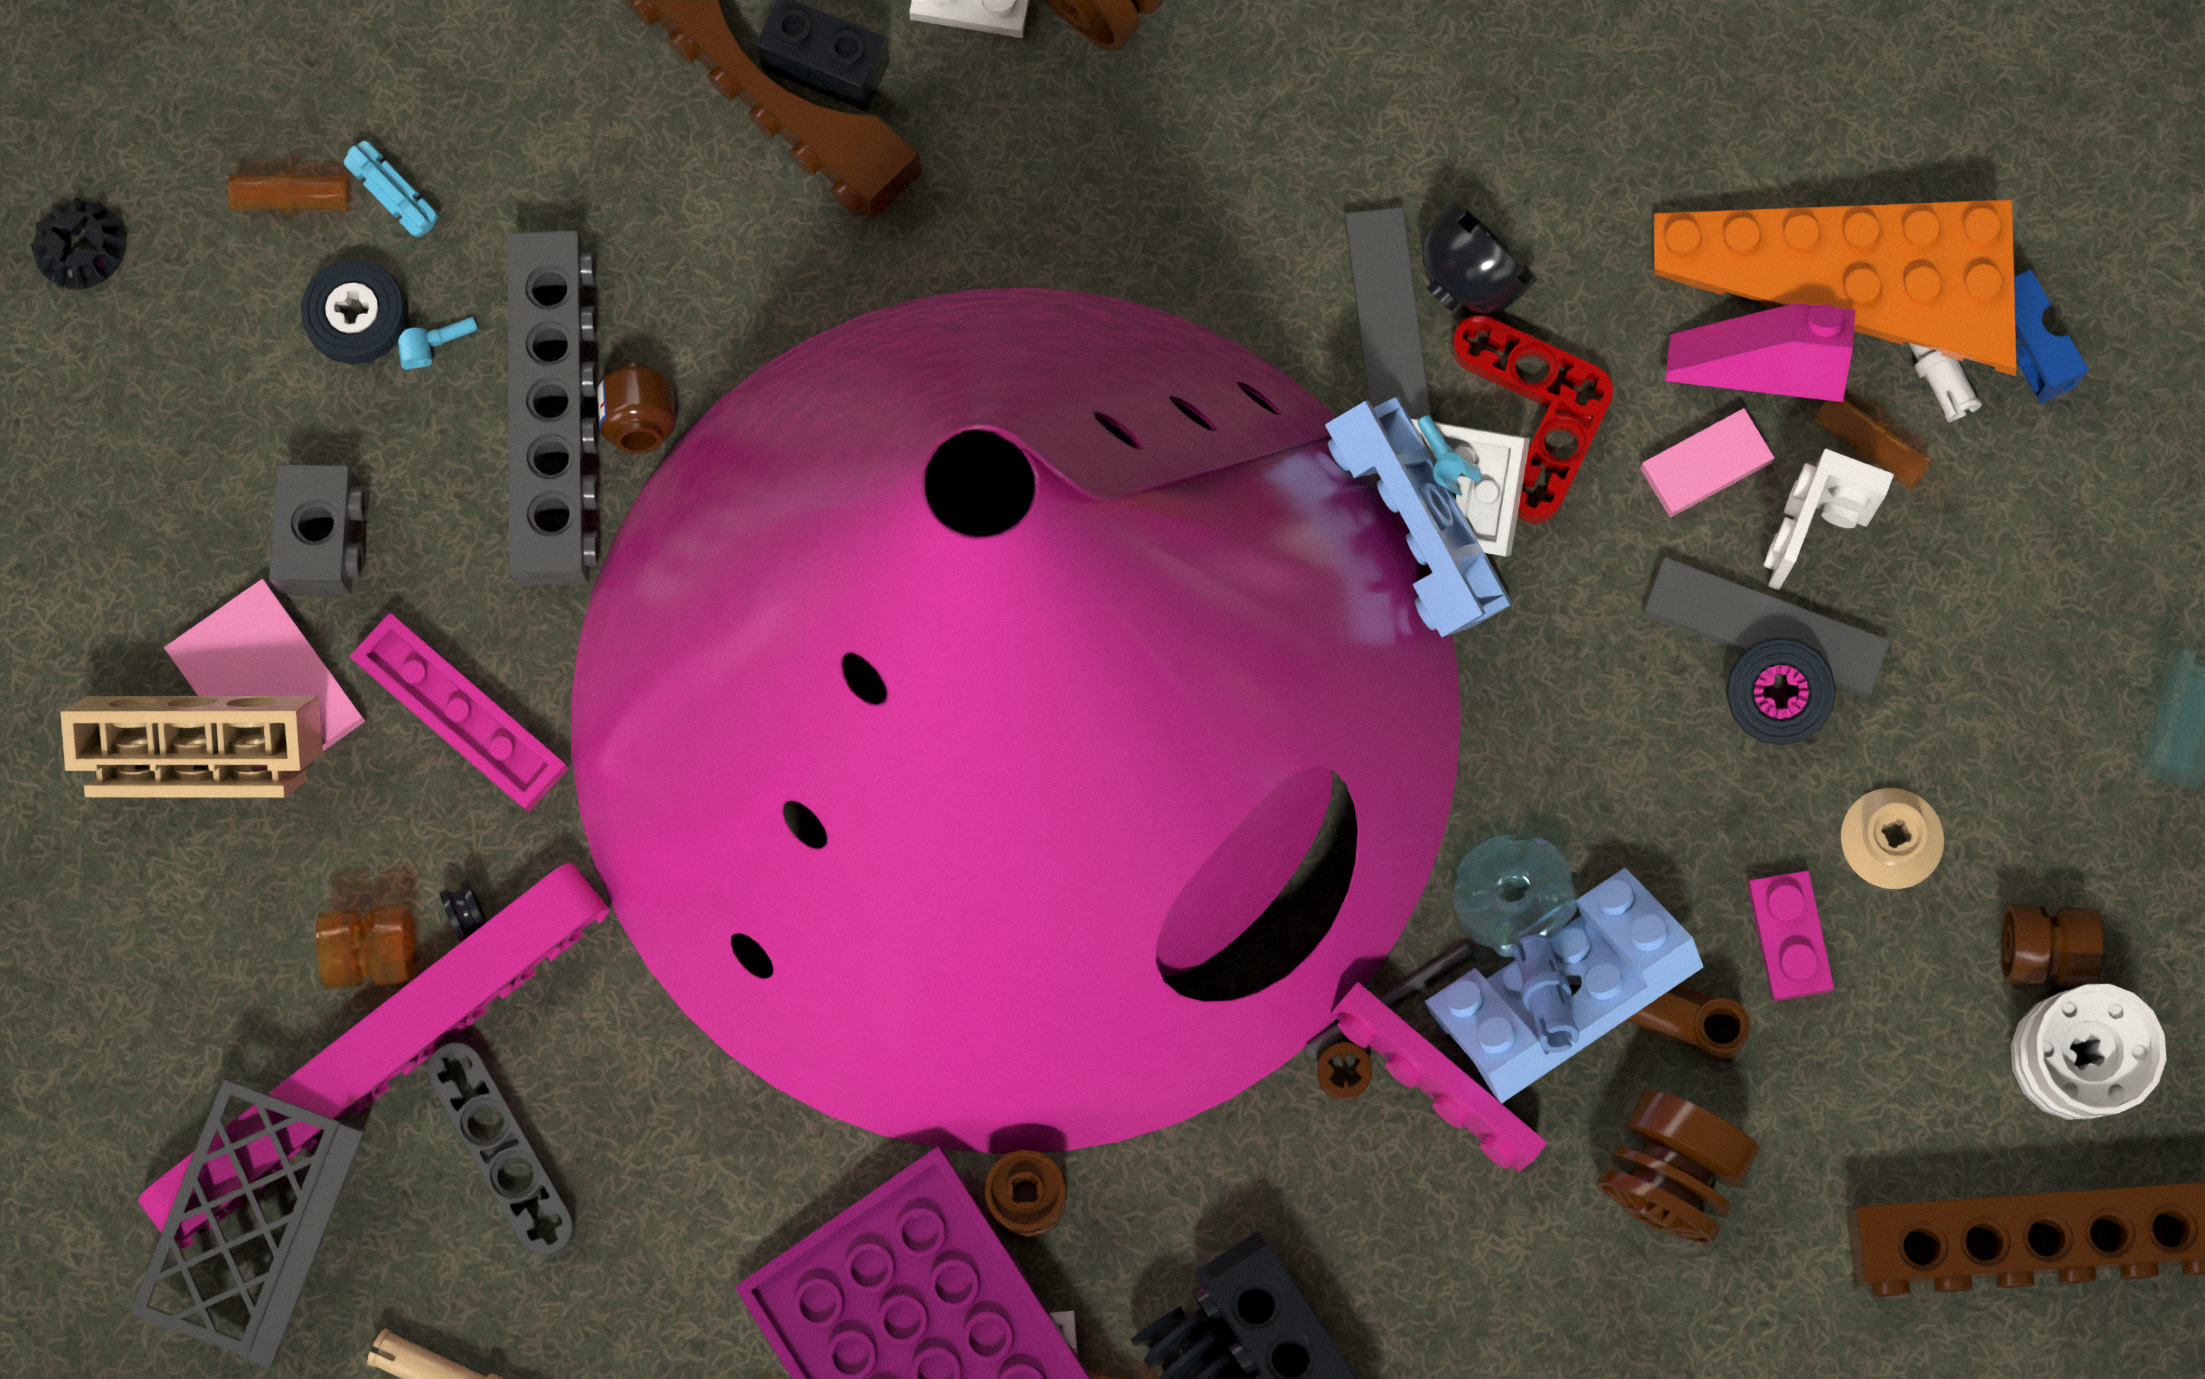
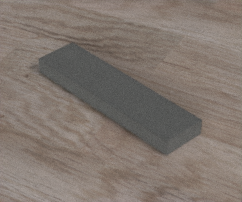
(1387, 309)
(1743, 616)

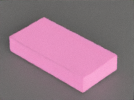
(1707, 462)

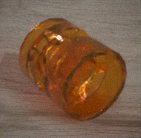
(365, 946)

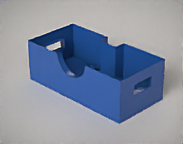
(2044, 359)

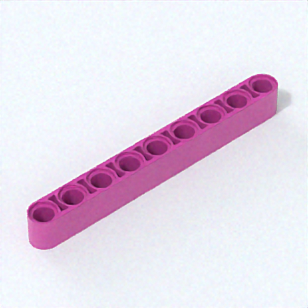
(394, 1038)

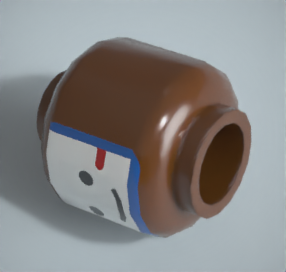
(636, 408)

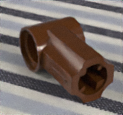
(1682, 1016)

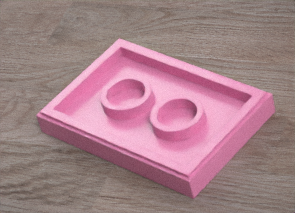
(260, 651)

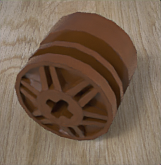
(1673, 1176)

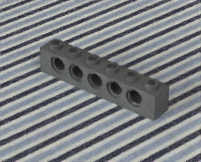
(534, 266)

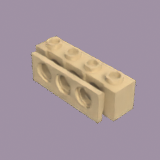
(187, 731)

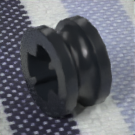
(463, 909)

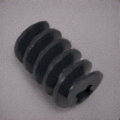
(1183, 1348)

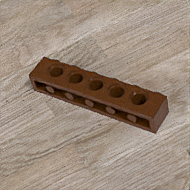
(1880, 1232)

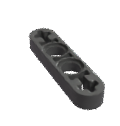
(496, 1153)

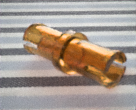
(288, 192)
(1874, 441)

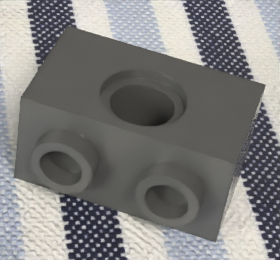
(301, 499)

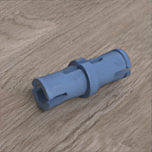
(1545, 993)

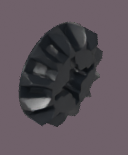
(83, 267)

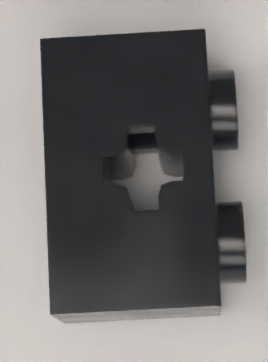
(823, 53)

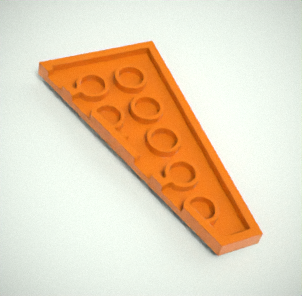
(1907, 270)

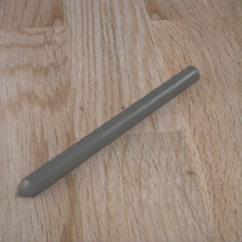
(1398, 993)

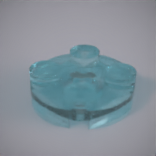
(1501, 862)

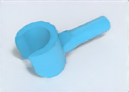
(417, 342)
(1448, 463)

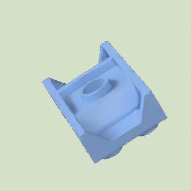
(1463, 582)
(1618, 951)

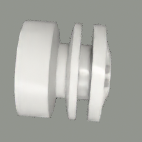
(2121, 1042)

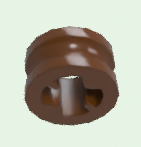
(1325, 1071)

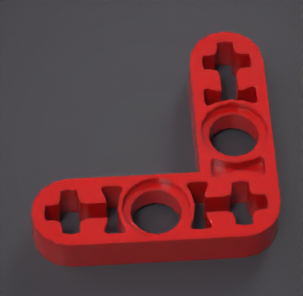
(1562, 410)

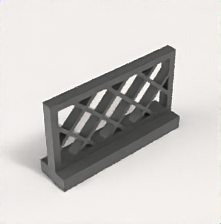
(298, 1244)

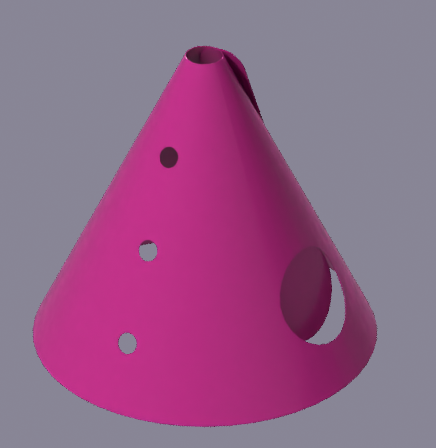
(1083, 738)

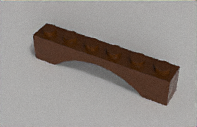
(851, 150)

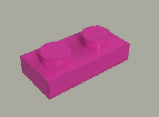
(1790, 936)

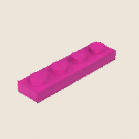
(459, 712)
(1420, 1064)

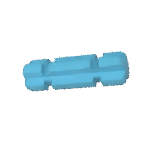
(391, 188)

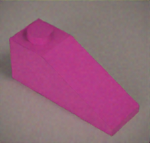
(1773, 351)

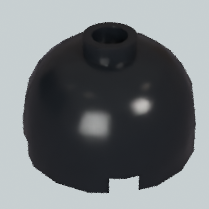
(1471, 264)

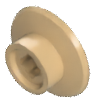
(1869, 850)

